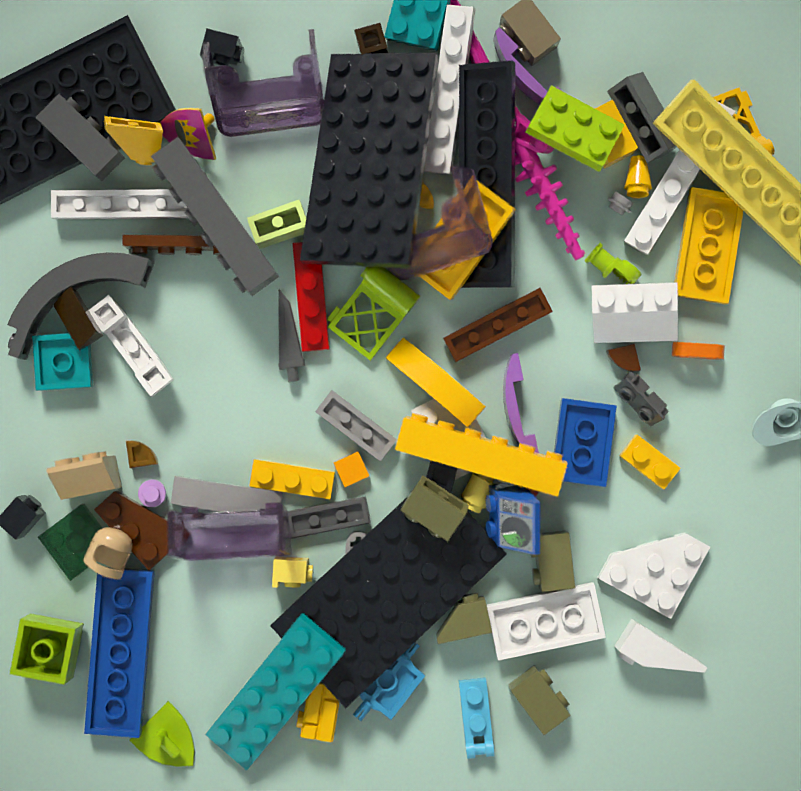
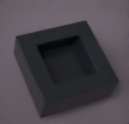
(442, 475)

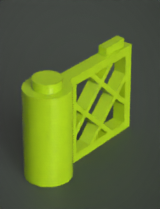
(388, 293)

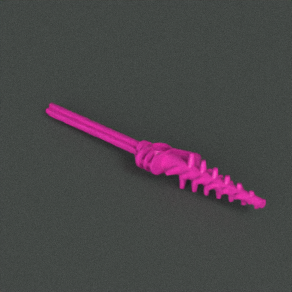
(526, 153)

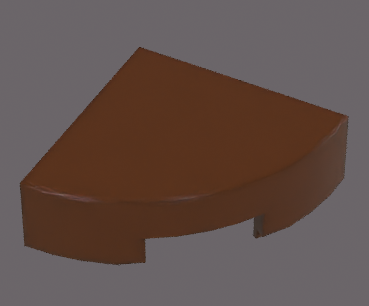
(625, 357)

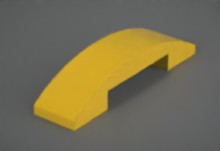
(436, 382)

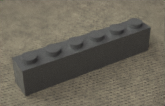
(214, 216)

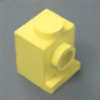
(291, 571)

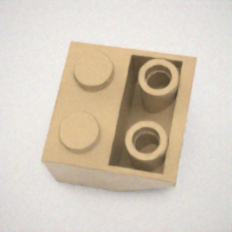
(84, 477)

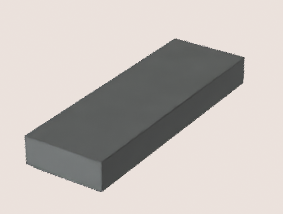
(328, 517)

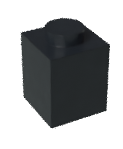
(21, 516)

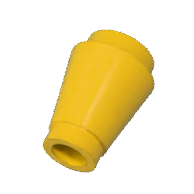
(638, 178)

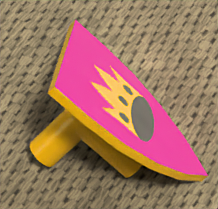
(191, 129)

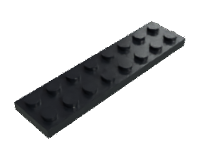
(489, 150)

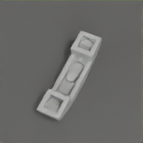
(221, 496)

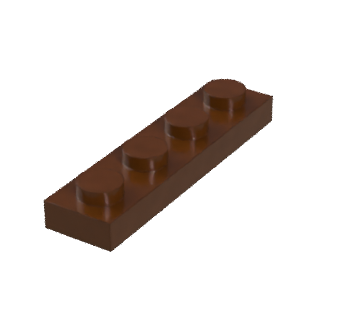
(166, 244)
(497, 324)

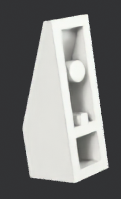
(651, 650)

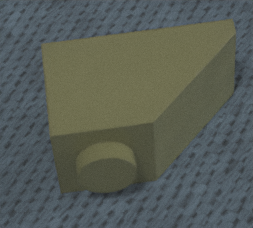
(465, 620)

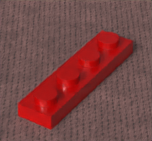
(310, 303)

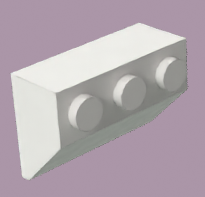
(635, 313)

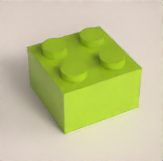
(46, 648)

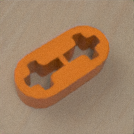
(698, 350)

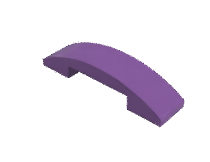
(506, 51)
(514, 374)

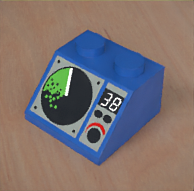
(513, 518)

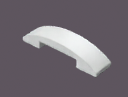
(131, 345)

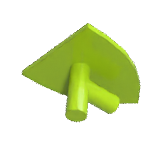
(167, 738)

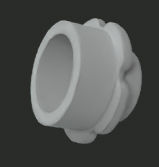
(620, 203)

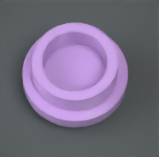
(152, 493)

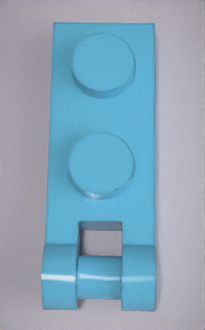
(476, 716)

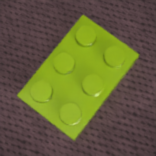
(575, 128)

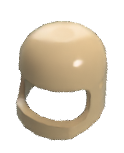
(109, 548)

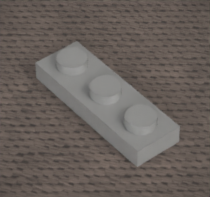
(356, 425)

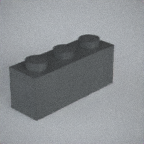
(639, 110)
(81, 136)

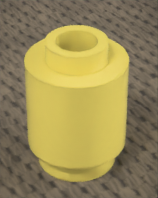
(476, 492)

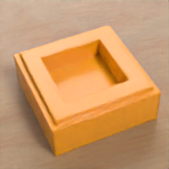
(351, 469)

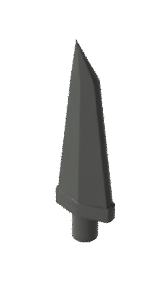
(289, 347)

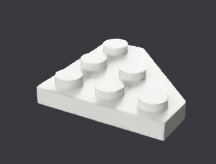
(656, 571)

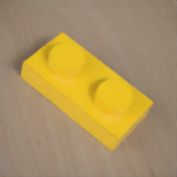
(649, 461)

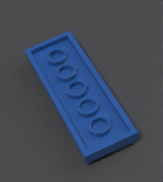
(119, 654)

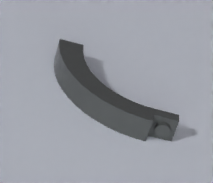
(75, 274)

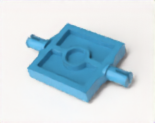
(391, 687)

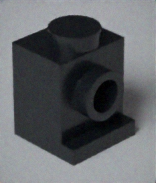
(224, 47)

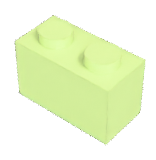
(278, 224)

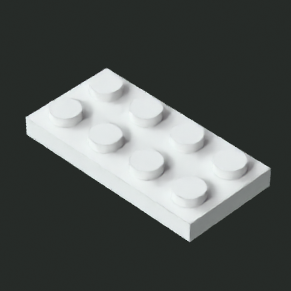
(545, 621)

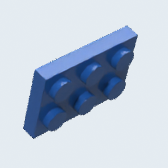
(585, 440)

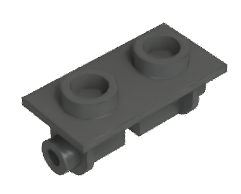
(650, 408)

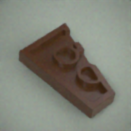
(143, 526)

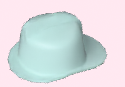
(778, 423)

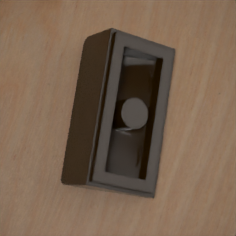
(77, 318)

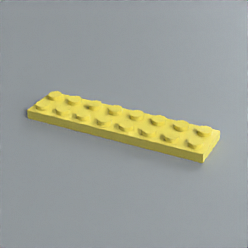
(735, 164)

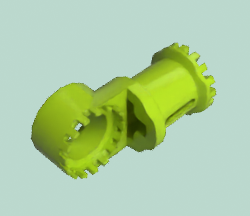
(607, 263)

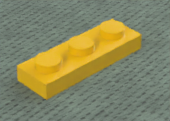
(292, 479)

